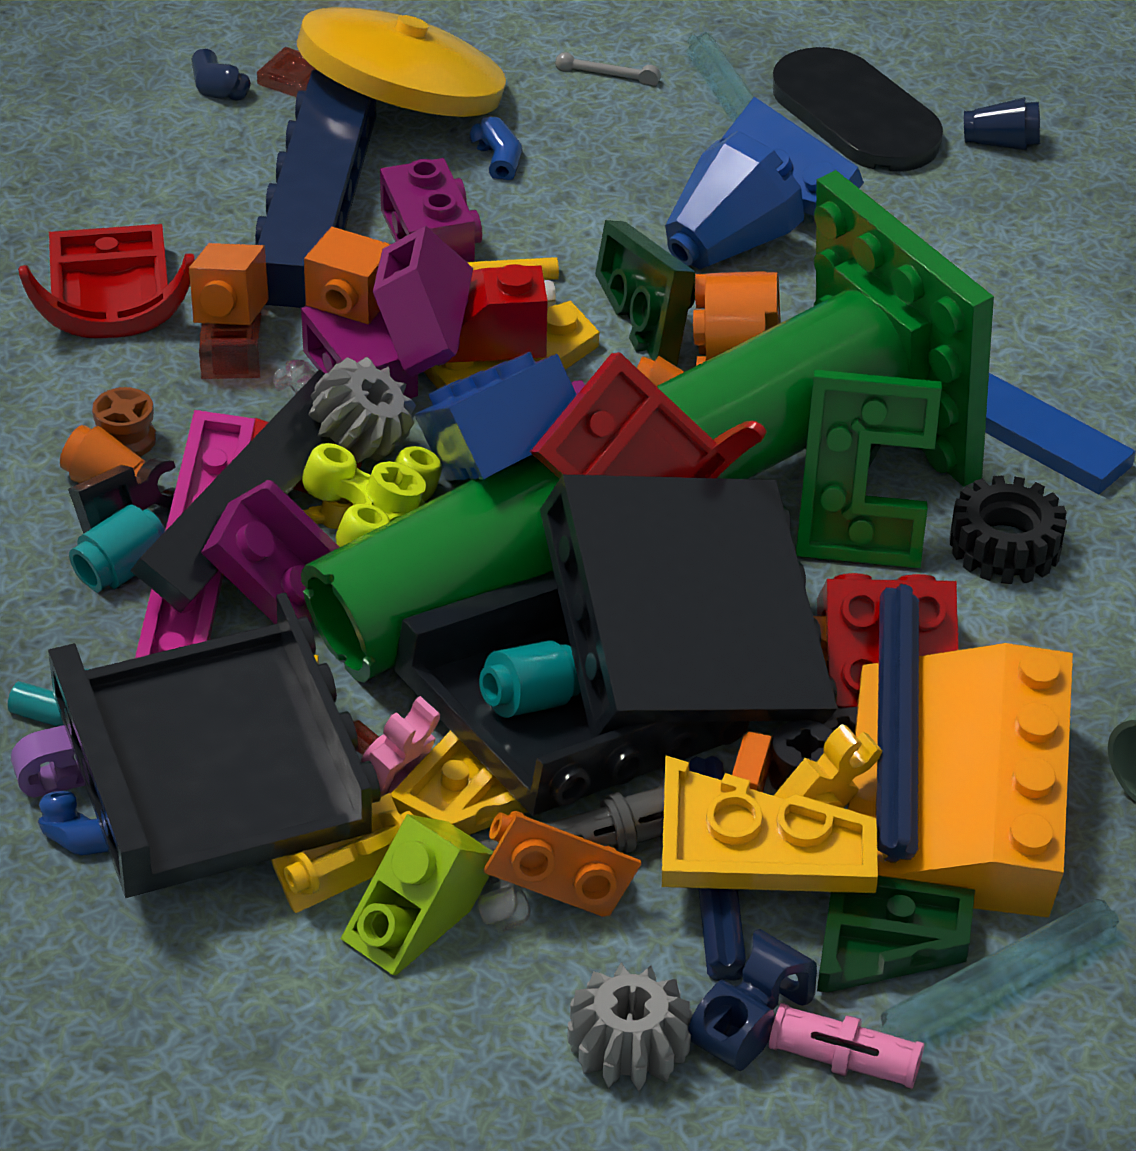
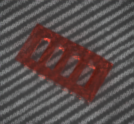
(231, 350)

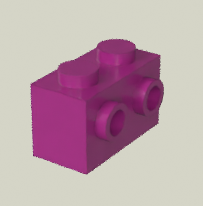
(430, 197)

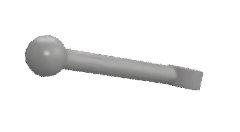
(648, 75)

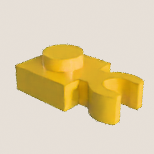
(832, 775)

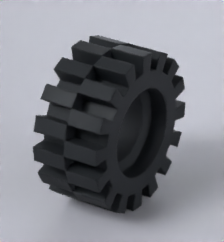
(1007, 552)

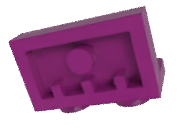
(264, 547)

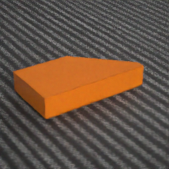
(754, 759)

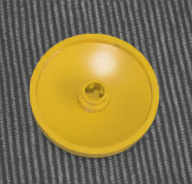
(401, 61)

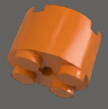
(733, 309)

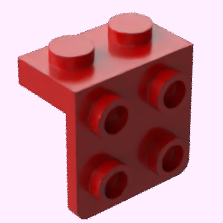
(852, 624)

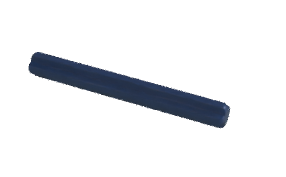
(898, 724)

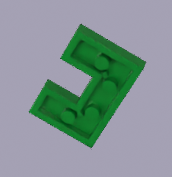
(843, 422)

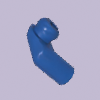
(507, 149)
(68, 827)

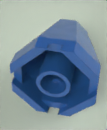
(732, 203)

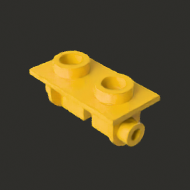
(333, 868)

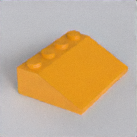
(986, 773)

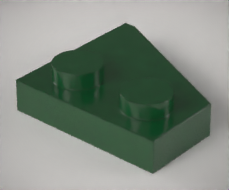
(894, 932)

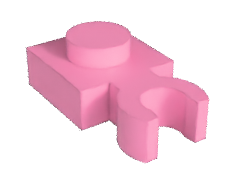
(402, 745)

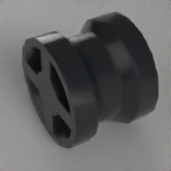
(792, 744)

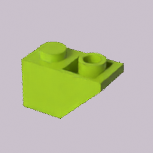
(417, 892)

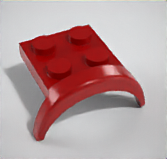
(108, 281)
(633, 429)

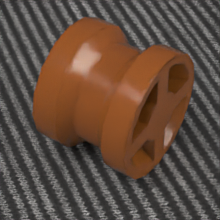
(127, 417)

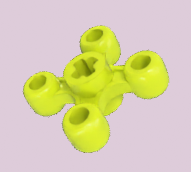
(377, 498)

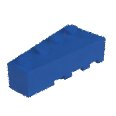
(495, 415)

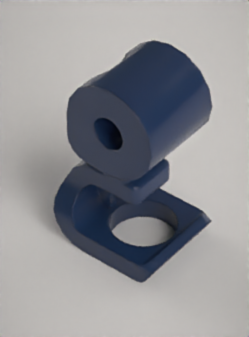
(739, 1019)

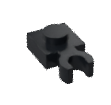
(116, 488)

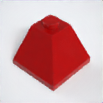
(504, 315)

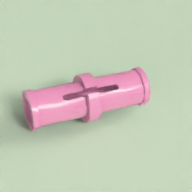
(796, 1033)

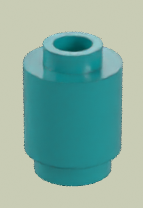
(114, 547)
(529, 678)

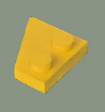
(454, 788)

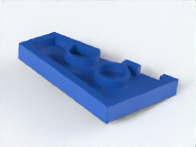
(800, 151)

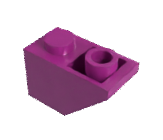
(422, 298)

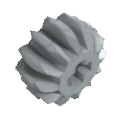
(362, 409)
(629, 1026)

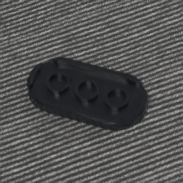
(857, 109)

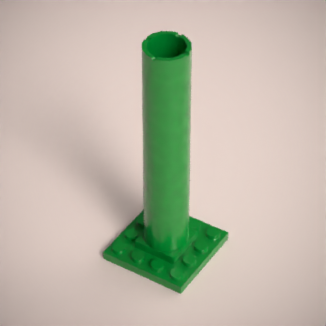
(878, 310)

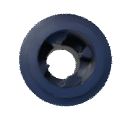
(1004, 124)

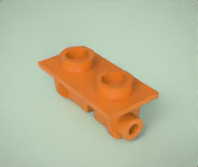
(559, 863)

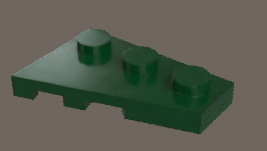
(647, 287)

